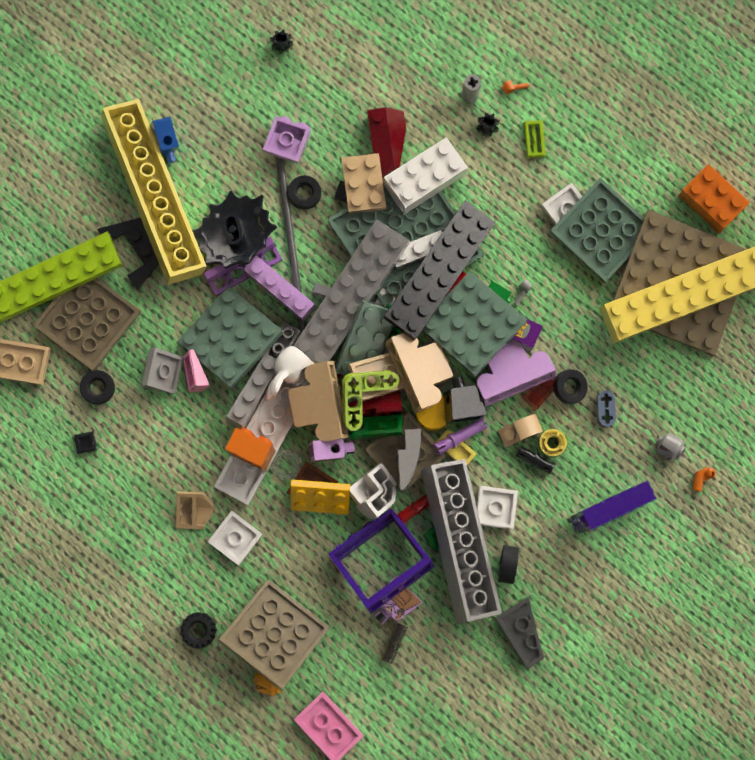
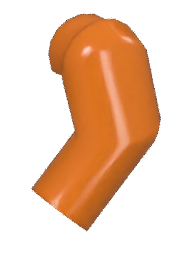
(702, 476)

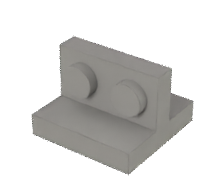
(161, 371)

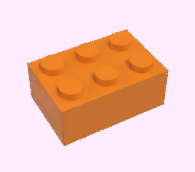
(713, 198)
(251, 449)

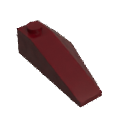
(387, 136)
(381, 406)

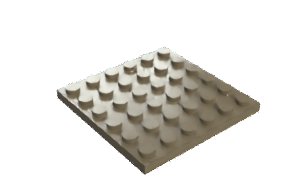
(669, 250)

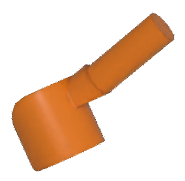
(508, 87)

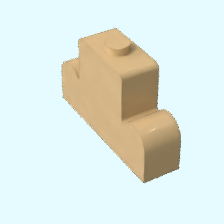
(419, 370)
(319, 402)

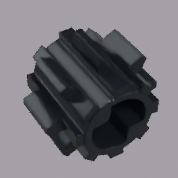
(279, 45)
(491, 121)

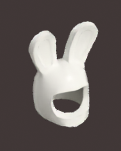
(287, 368)

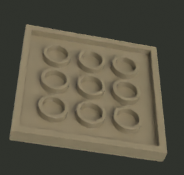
(88, 321)
(274, 634)

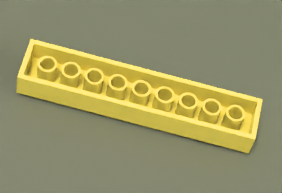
(153, 192)
(680, 296)

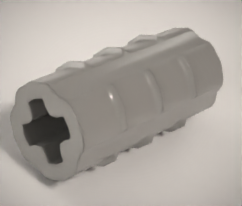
(471, 89)

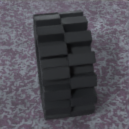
(186, 627)

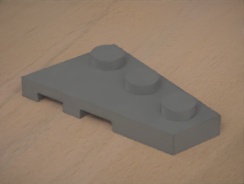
(521, 631)

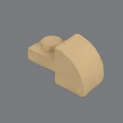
(520, 430)

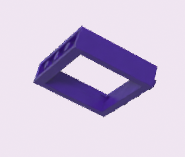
(613, 507)
(397, 585)

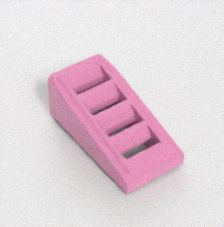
(195, 375)

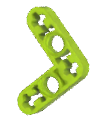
(359, 387)

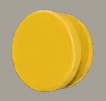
(434, 417)

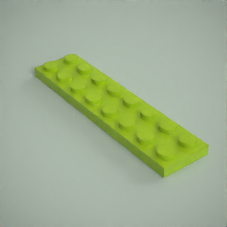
(57, 275)

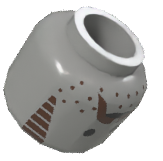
(670, 447)

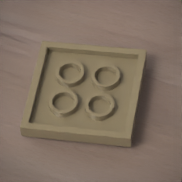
(385, 451)

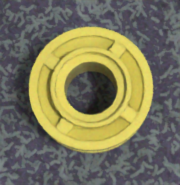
(562, 442)

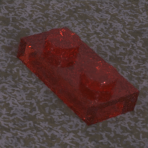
(538, 394)

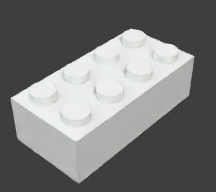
(425, 175)

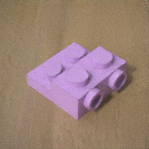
(287, 139)

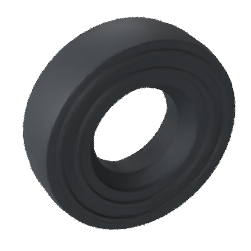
(298, 182)
(86, 382)
(581, 386)

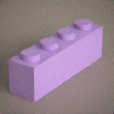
(280, 288)

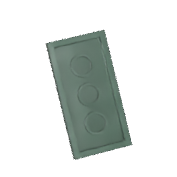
(365, 337)

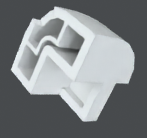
(374, 492)

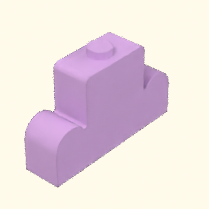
(513, 372)

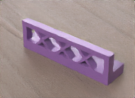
(219, 271)

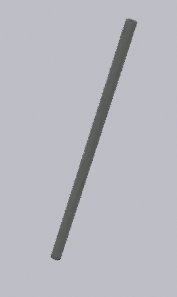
(289, 230)

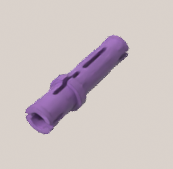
(453, 440)

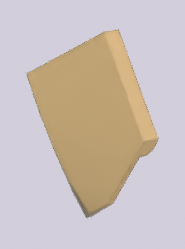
(193, 510)

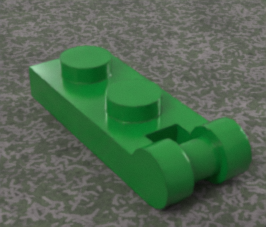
(378, 427)

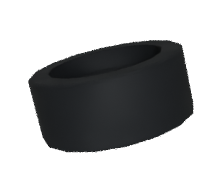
(508, 564)

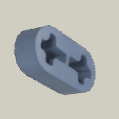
(610, 408)

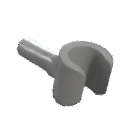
(526, 287)

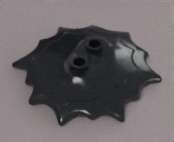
(223, 241)

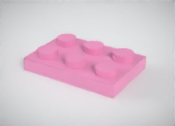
(328, 727)

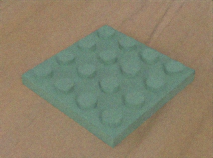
(599, 230)
(473, 324)
(231, 337)

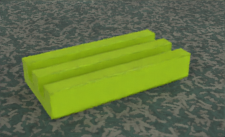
(536, 154)

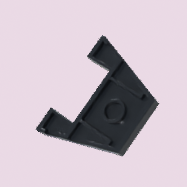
(139, 240)

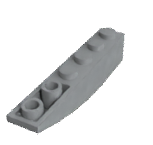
(257, 385)

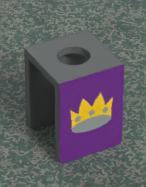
(528, 335)

